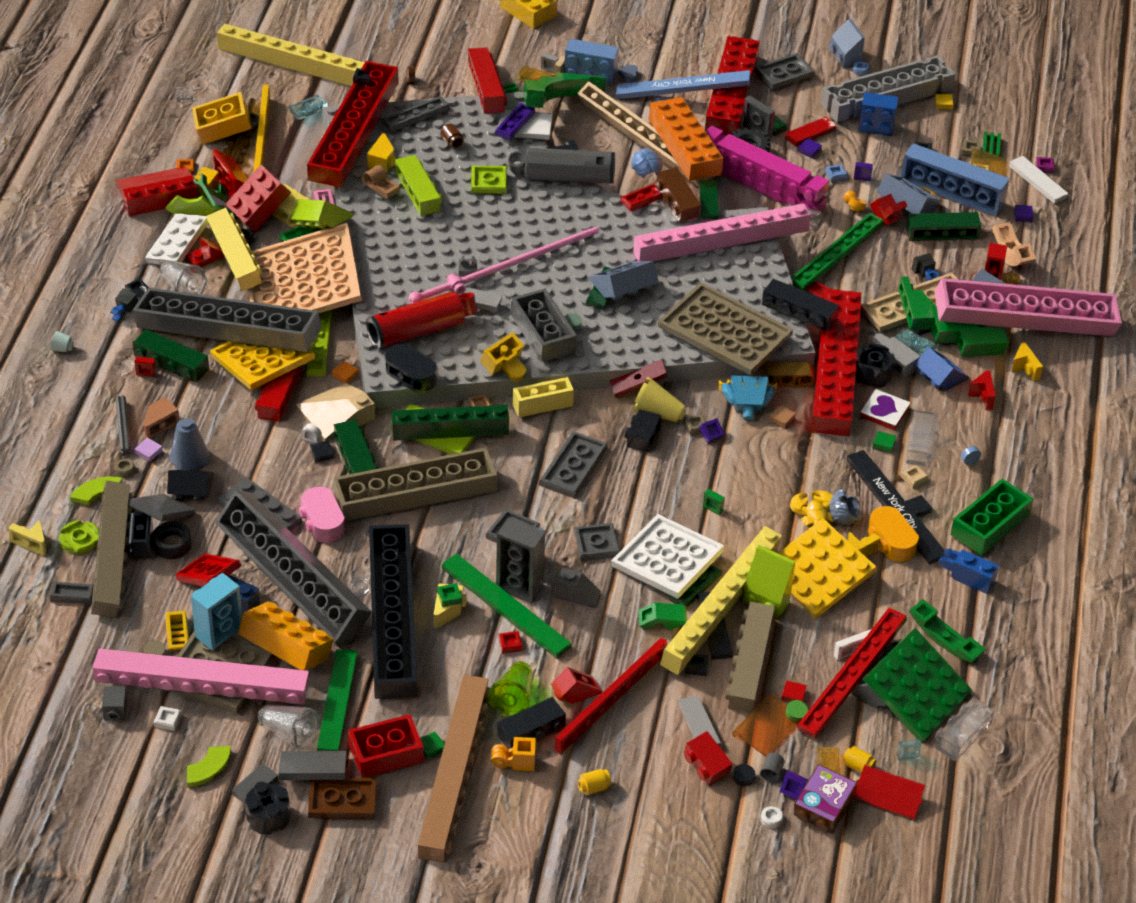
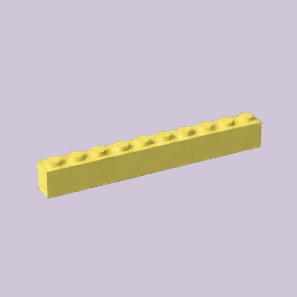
(287, 54)
(716, 605)

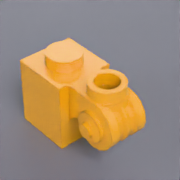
(519, 757)

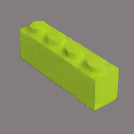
(418, 185)

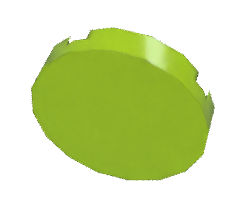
(77, 542)

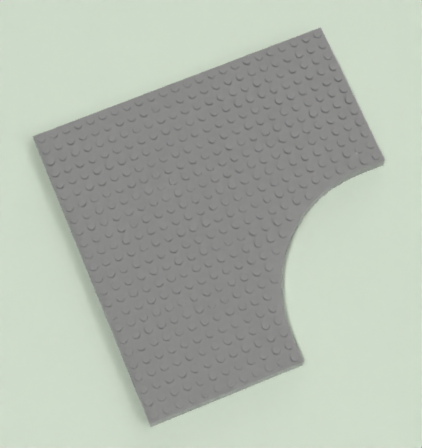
(414, 253)

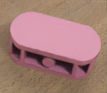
(322, 514)

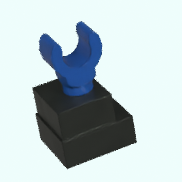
(925, 266)
(126, 302)

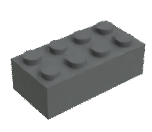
(543, 325)
(520, 559)

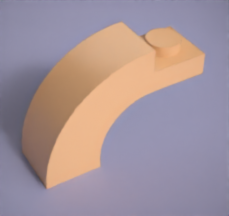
(1016, 253)

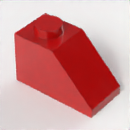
(575, 686)

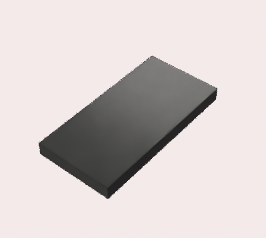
(573, 464)

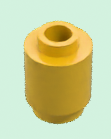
(857, 758)
(594, 781)

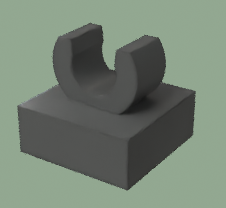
(467, 266)

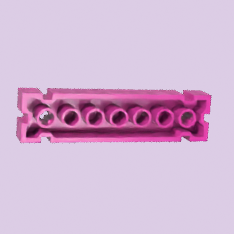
(769, 172)

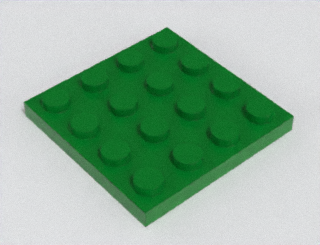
(917, 684)

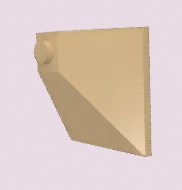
(337, 406)

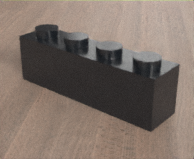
(800, 304)

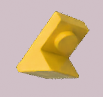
(1027, 360)
(867, 545)

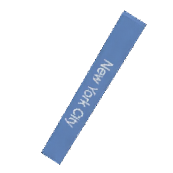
(683, 84)

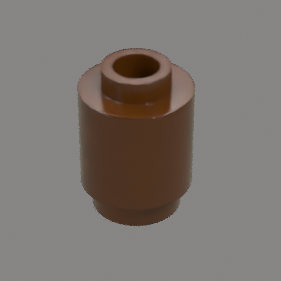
(451, 136)

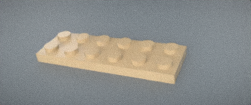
(888, 310)

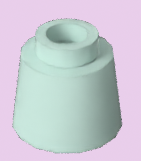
(61, 342)

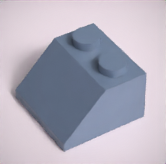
(847, 44)

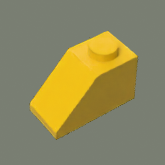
(381, 154)

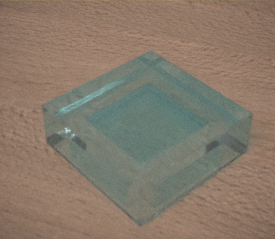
(909, 749)

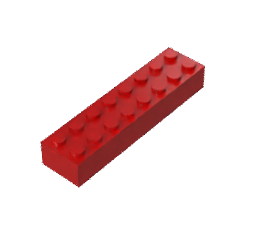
(728, 104)

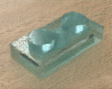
(307, 107)
(914, 341)

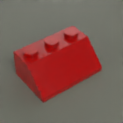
(230, 172)

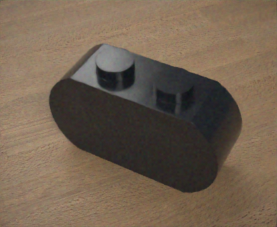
(411, 368)

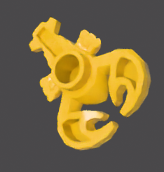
(816, 509)

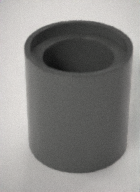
(772, 767)

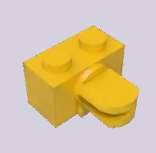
(505, 356)

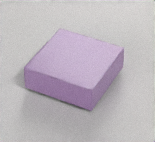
(148, 449)

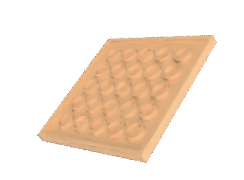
(309, 271)

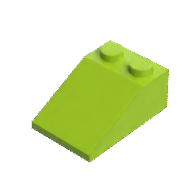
(769, 580)

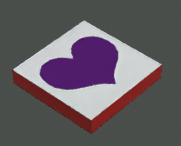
(885, 409)

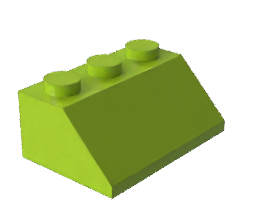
(318, 214)

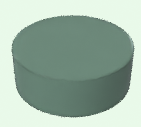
(574, 320)

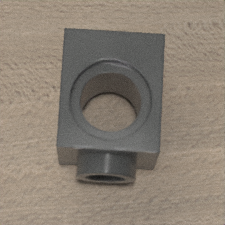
(114, 703)

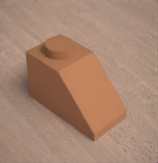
(160, 417)

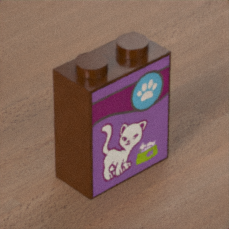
(825, 799)

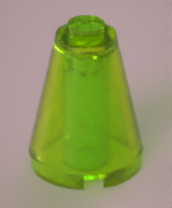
(512, 690)

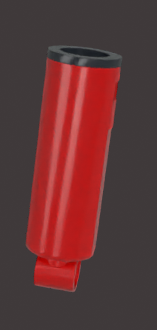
(420, 318)

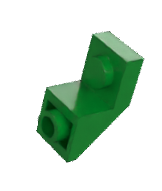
(668, 614)

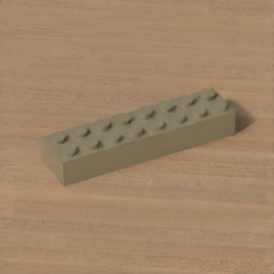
(415, 484)

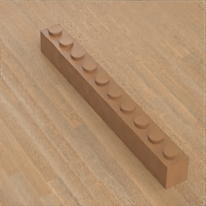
(453, 769)

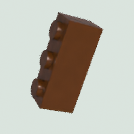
(677, 194)

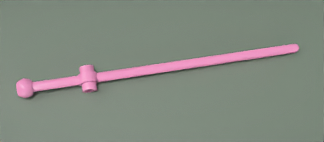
(457, 283)

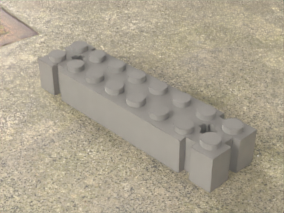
(906, 82)

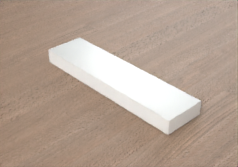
(1038, 179)

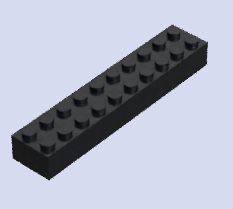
(392, 612)

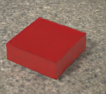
(145, 366)
(510, 642)
(793, 691)

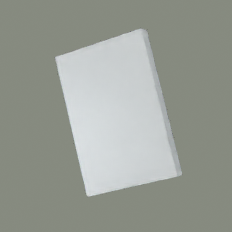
(536, 128)

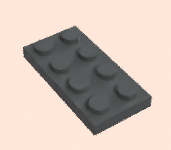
(283, 513)

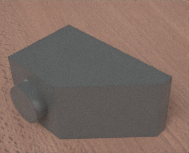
(576, 588)

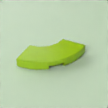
(199, 206)
(91, 490)
(209, 767)

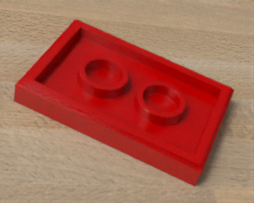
(207, 568)

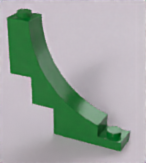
(561, 85)
(971, 339)

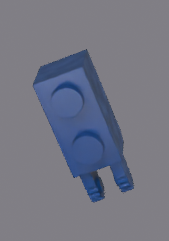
(970, 569)

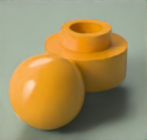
(856, 204)

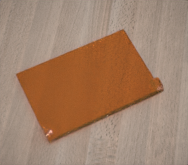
(766, 725)

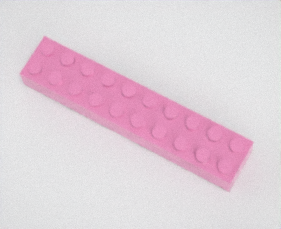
(1027, 307)

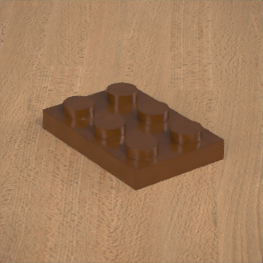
(342, 798)

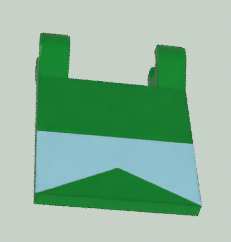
(216, 197)

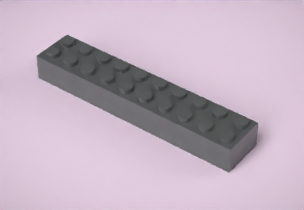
(227, 319)
(293, 567)

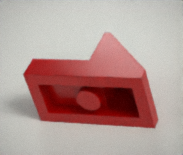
(206, 254)
(983, 388)

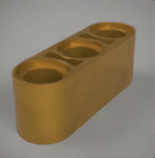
(788, 373)

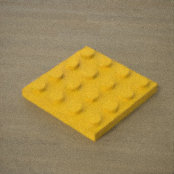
(256, 363)
(825, 567)

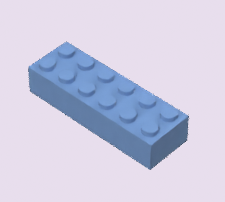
(955, 179)

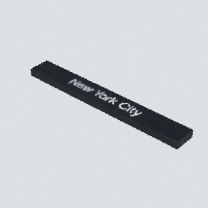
(888, 496)

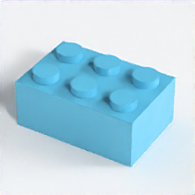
(216, 611)

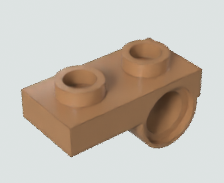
(377, 180)

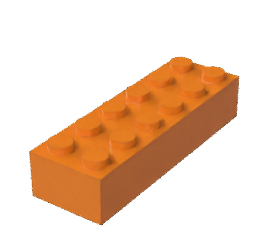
(685, 139)

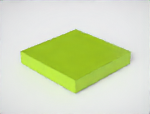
(489, 179)

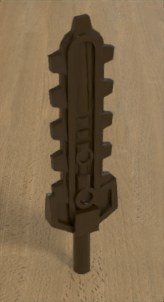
(239, 141)

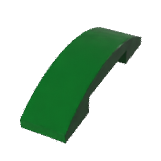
(943, 634)

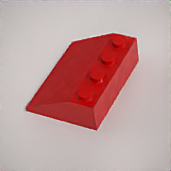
(156, 190)

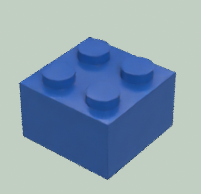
(878, 114)

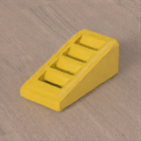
(173, 617)

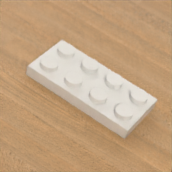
(177, 239)

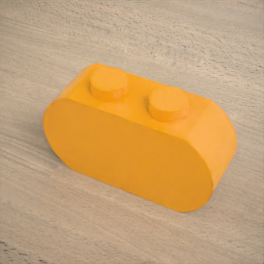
(896, 535)

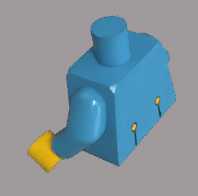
(748, 394)

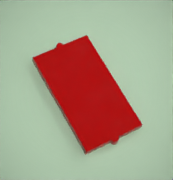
(889, 792)

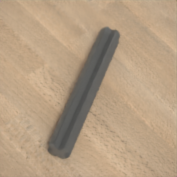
(123, 425)

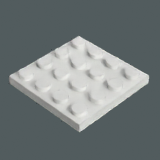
(667, 556)

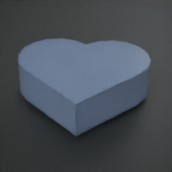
(628, 73)

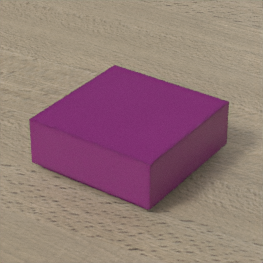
(1044, 164)

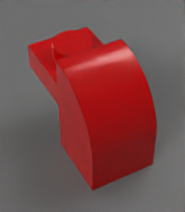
(888, 209)

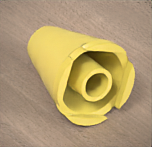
(659, 401)

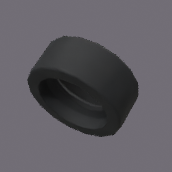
(171, 528)

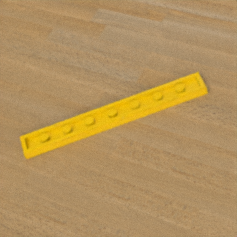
(262, 127)

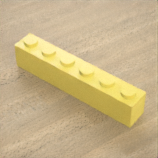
(234, 250)

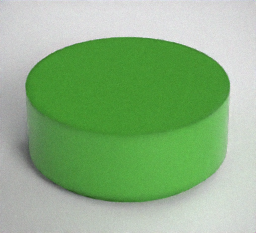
(796, 710)

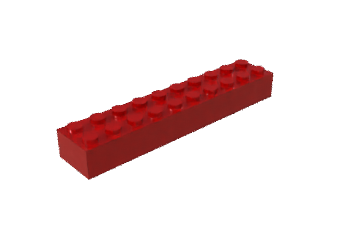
(352, 125)
(837, 366)

